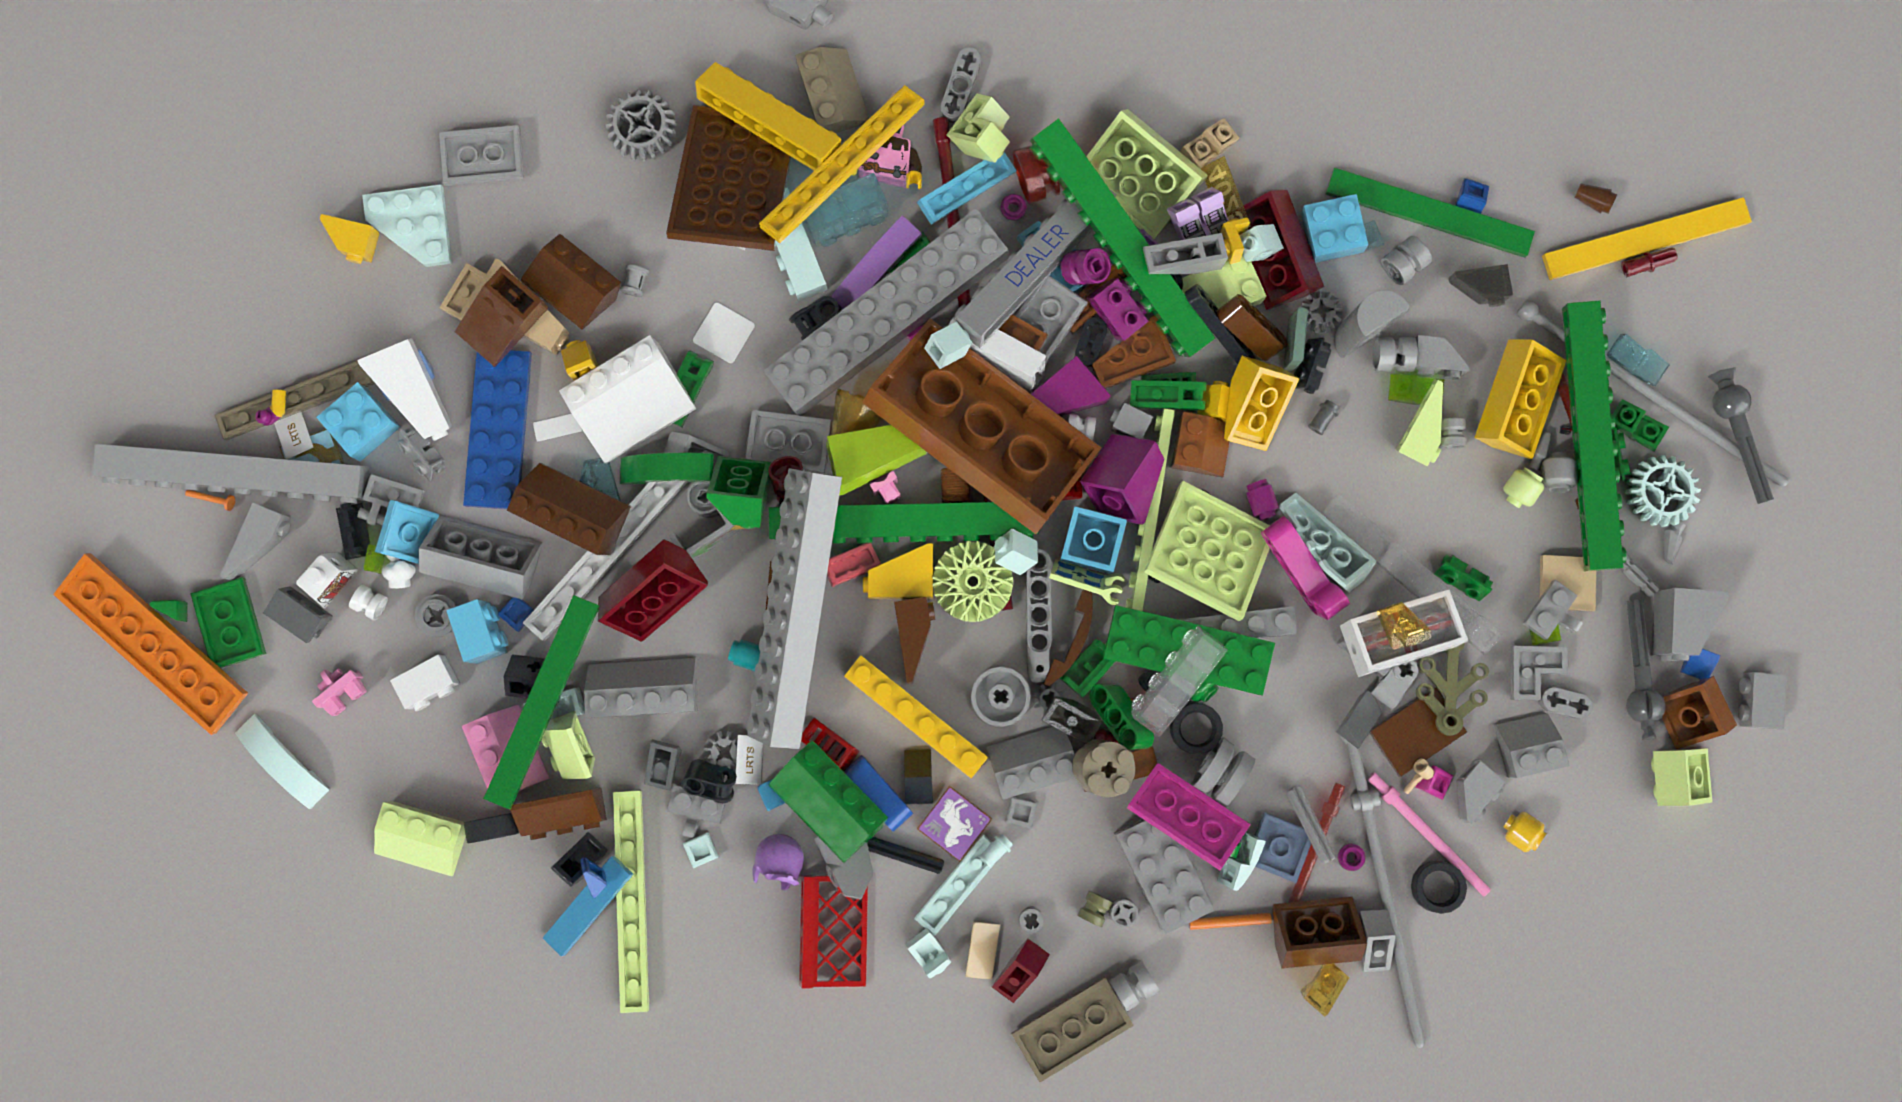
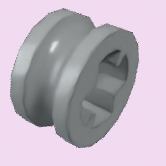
(1039, 918)

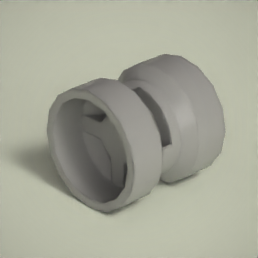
(1452, 433)

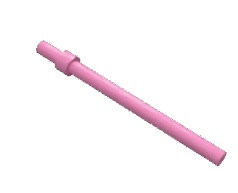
(1391, 796)

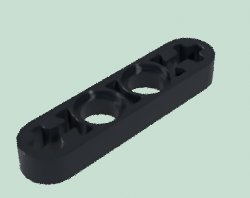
(1208, 313)

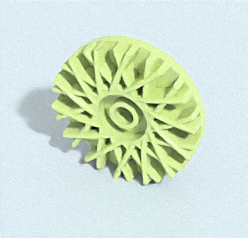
(952, 586)

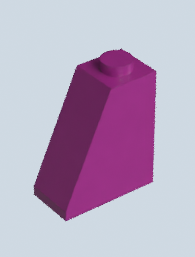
(1072, 390)

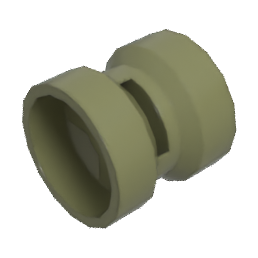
(1095, 909)

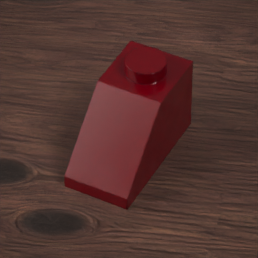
(1021, 970)

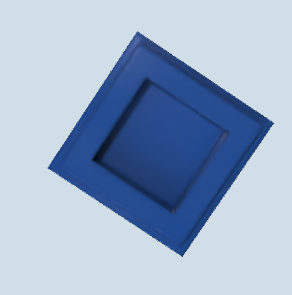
(515, 613)

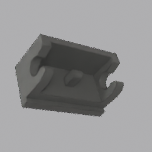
(297, 614)

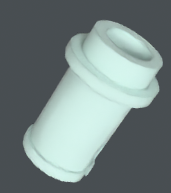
(996, 850)

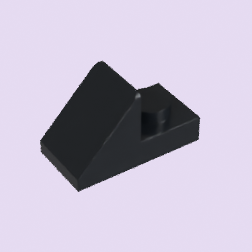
(569, 865)

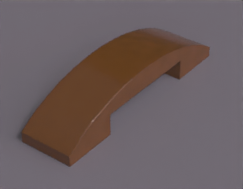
(1085, 607)

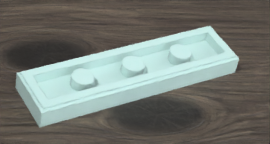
(954, 888)

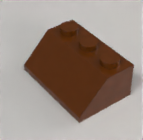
(571, 281)
(560, 813)
(1318, 932)

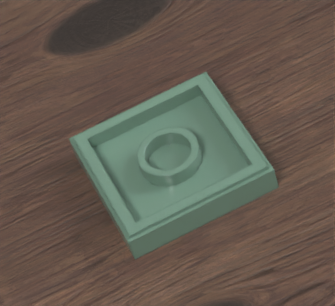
(1296, 339)

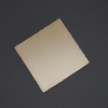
(1571, 574)

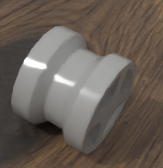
(1126, 916)

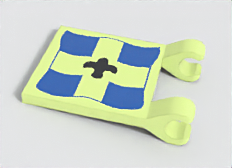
(1087, 579)

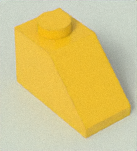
(351, 238)
(578, 359)

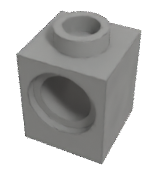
(1130, 421)

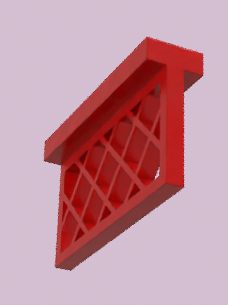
(809, 936)

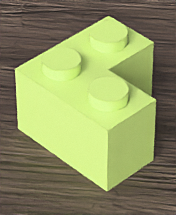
(980, 128)

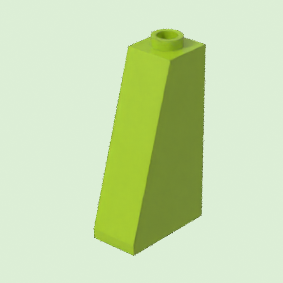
(869, 454)

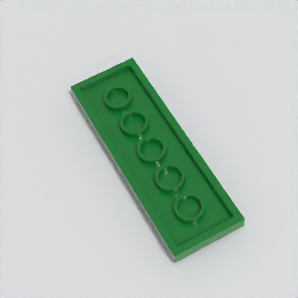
(1149, 639)

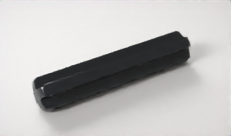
(905, 855)

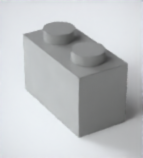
(1762, 700)

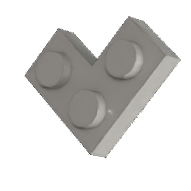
(1529, 664)

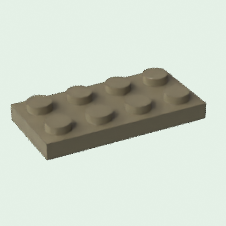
(1072, 1029)

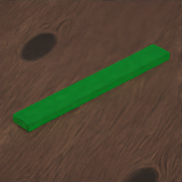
(1431, 213)
(541, 702)

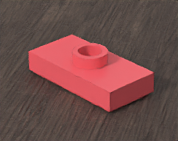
(852, 564)

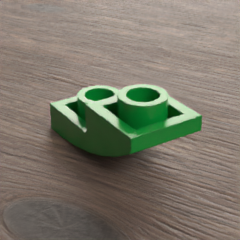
(1638, 426)

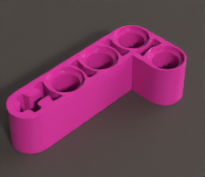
(1303, 570)

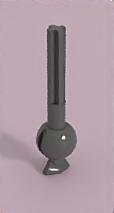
(1732, 403)
(1645, 703)

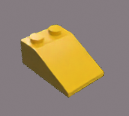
(1257, 402)

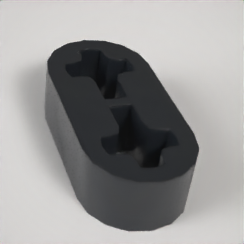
(1096, 343)

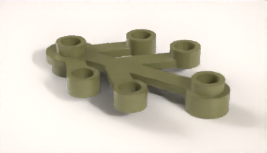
(1451, 690)

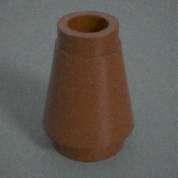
(1596, 197)

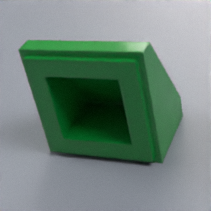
(173, 608)

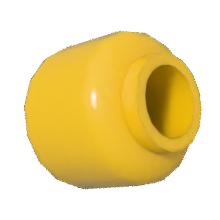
(1524, 831)

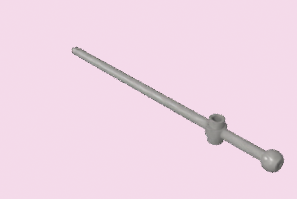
(1529, 311)
(1366, 801)

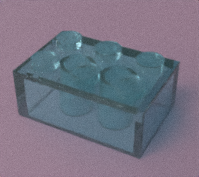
(848, 211)

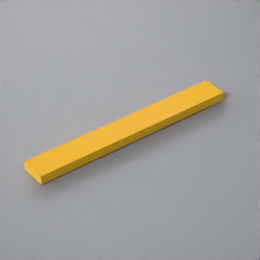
(841, 164)
(1646, 238)

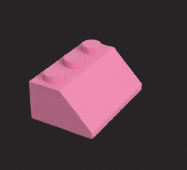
(488, 740)

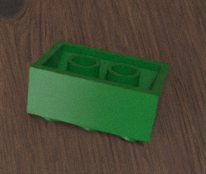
(740, 490)

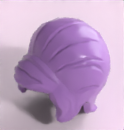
(779, 859)

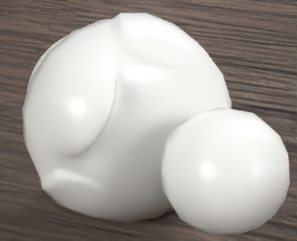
(398, 573)

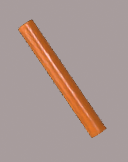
(1231, 921)

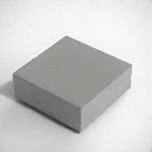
(1021, 812)

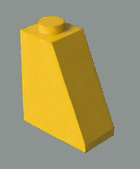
(902, 577)

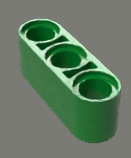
(1115, 710)

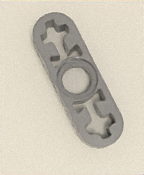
(960, 65)

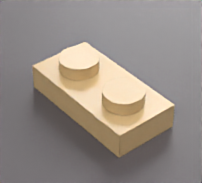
(462, 291)

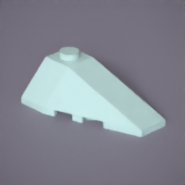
(1328, 544)

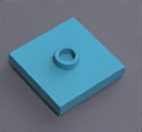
(404, 531)

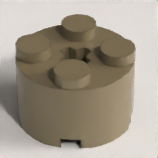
(1118, 772)

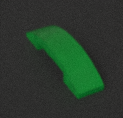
(666, 467)

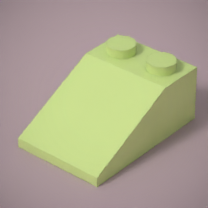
(1228, 282)

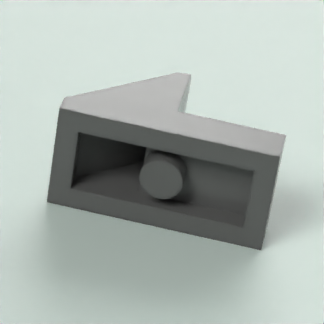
(662, 764)

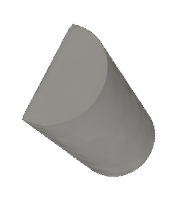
(1369, 320)

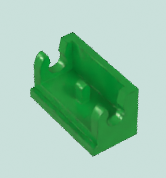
(1087, 669)

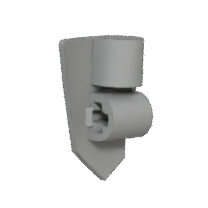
(850, 876)

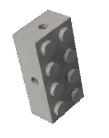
(1164, 875)

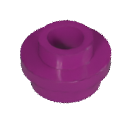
(1013, 199)
(1359, 857)

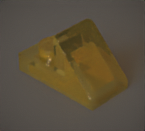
(1402, 626)
(1325, 988)

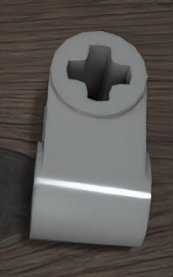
(1393, 686)

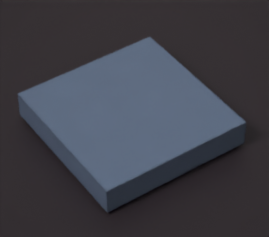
(1284, 847)

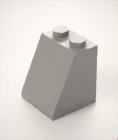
(1684, 621)

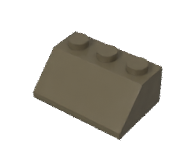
(832, 88)

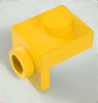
(1232, 241)

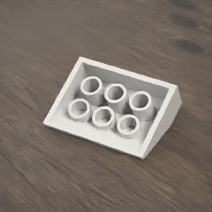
(628, 399)

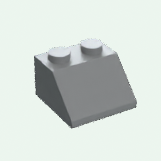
(1531, 746)

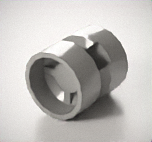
(1410, 257)
(1395, 354)
(698, 502)
(1130, 995)

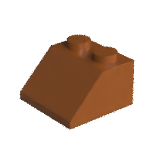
(1200, 445)
(1697, 713)

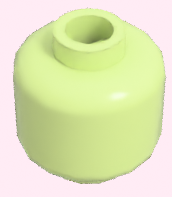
(1523, 487)

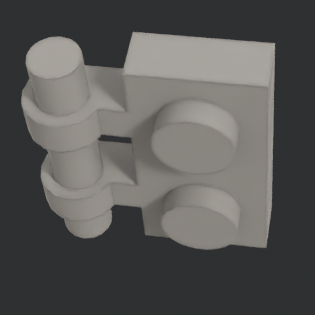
(381, 491)

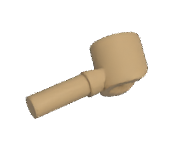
(1423, 771)

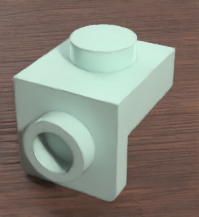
(928, 953)

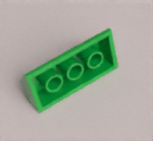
(828, 801)

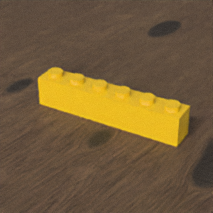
(766, 116)
(916, 716)

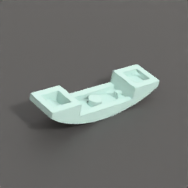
(280, 762)

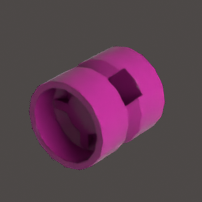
(1085, 266)

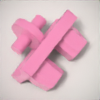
(886, 487)
(330, 698)

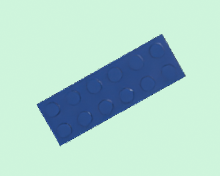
(497, 430)

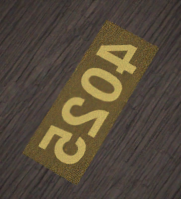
(1221, 179)

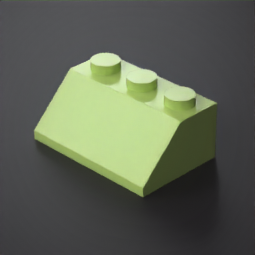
(419, 837)

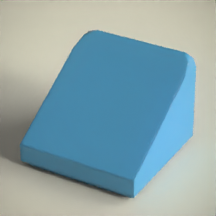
(769, 797)

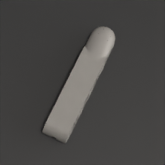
(1034, 656)

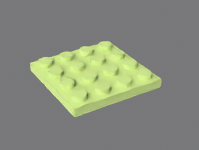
(1209, 551)

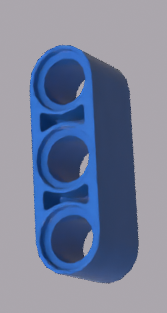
(879, 792)

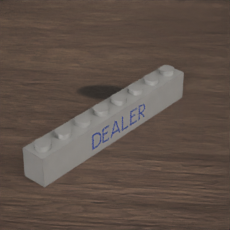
(1022, 273)

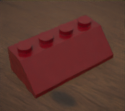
(1291, 271)
(651, 591)

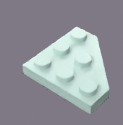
(413, 221)

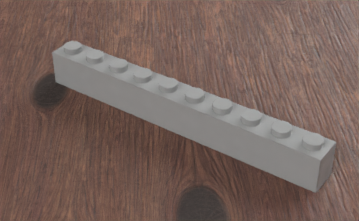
(230, 471)

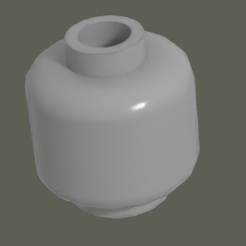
(1559, 473)

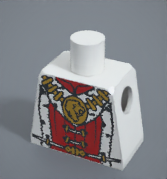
(325, 578)

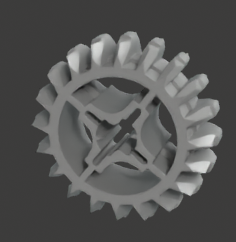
(650, 107)

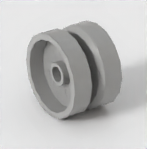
(1016, 696)
(1223, 772)

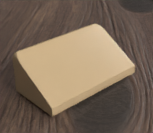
(982, 950)

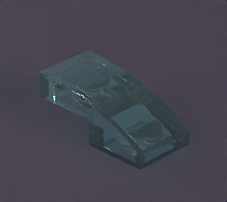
(1638, 361)

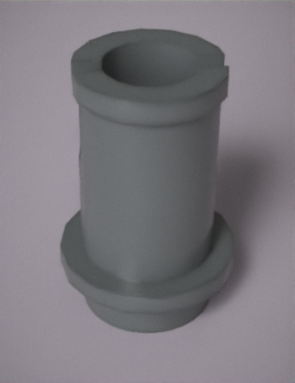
(1324, 417)

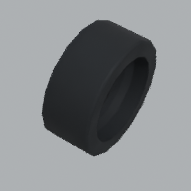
(1217, 729)
(490, 828)
(1459, 883)

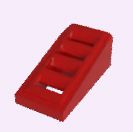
(848, 756)

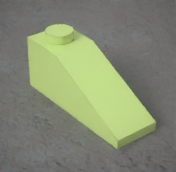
(1424, 430)

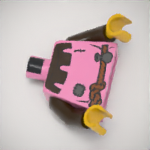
(894, 163)

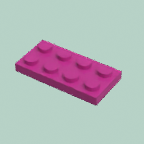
(1188, 816)

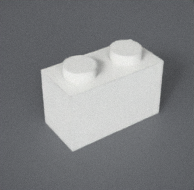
(425, 682)

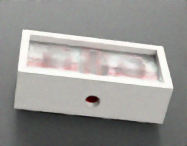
(1371, 648)

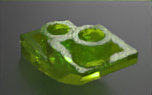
(1409, 388)

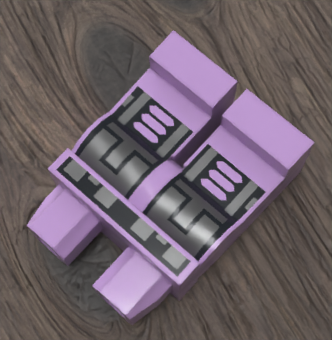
(1199, 216)

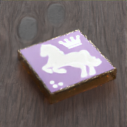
(954, 823)

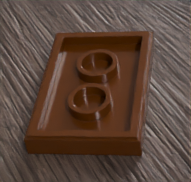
(1412, 735)

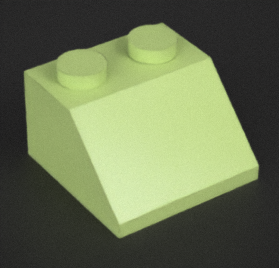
(569, 747)
(1682, 777)

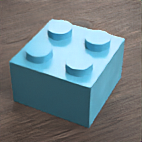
(1334, 228)
(358, 422)
(1093, 540)
(477, 631)

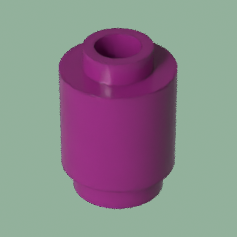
(1262, 499)

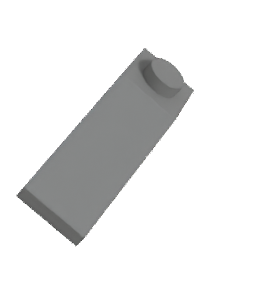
(1187, 255)
(257, 536)

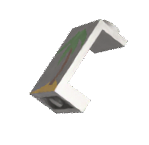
(710, 541)

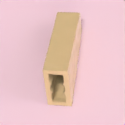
(546, 331)

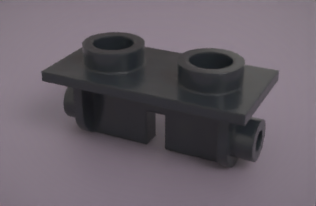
(1315, 354)
(353, 531)

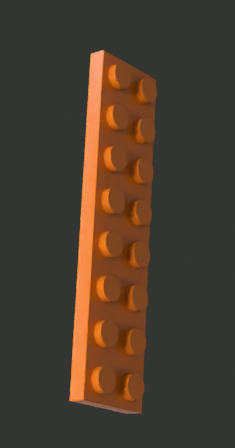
(150, 643)

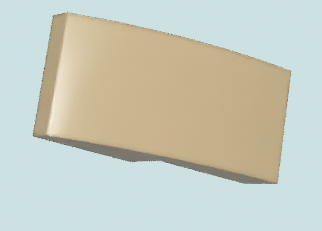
(1210, 144)

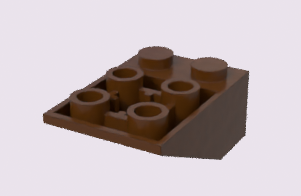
(500, 316)

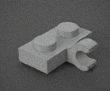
(1552, 610)
(695, 808)

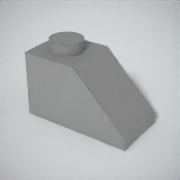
(686, 443)
(1380, 940)

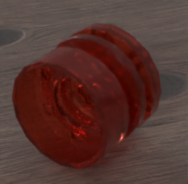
(1033, 175)

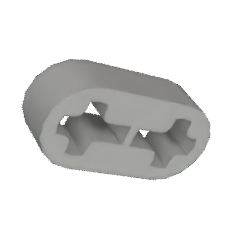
(1564, 708)

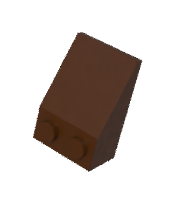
(913, 627)

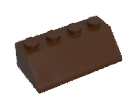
(569, 509)

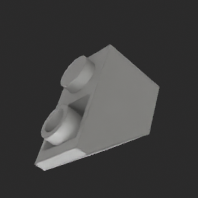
(1439, 357)
(1476, 789)

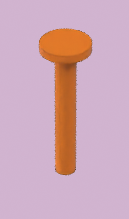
(228, 503)

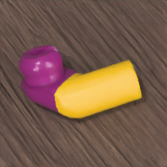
(275, 411)

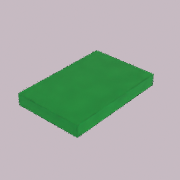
(228, 623)

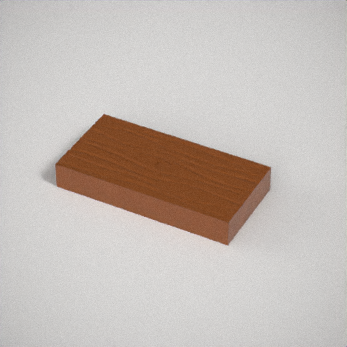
(983, 429)

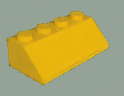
(1520, 397)

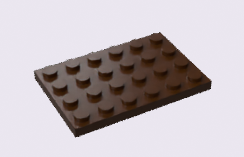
(726, 184)

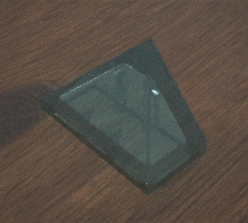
(599, 476)

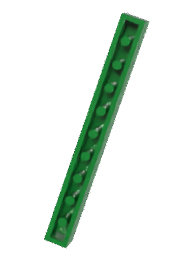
(1121, 238)
(1593, 436)
(916, 522)

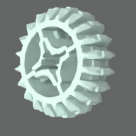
(1670, 473)

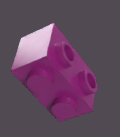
(1118, 308)

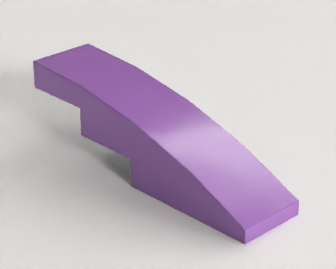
(877, 262)

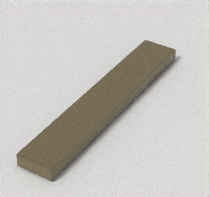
(298, 399)

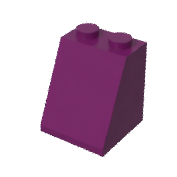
(1124, 477)

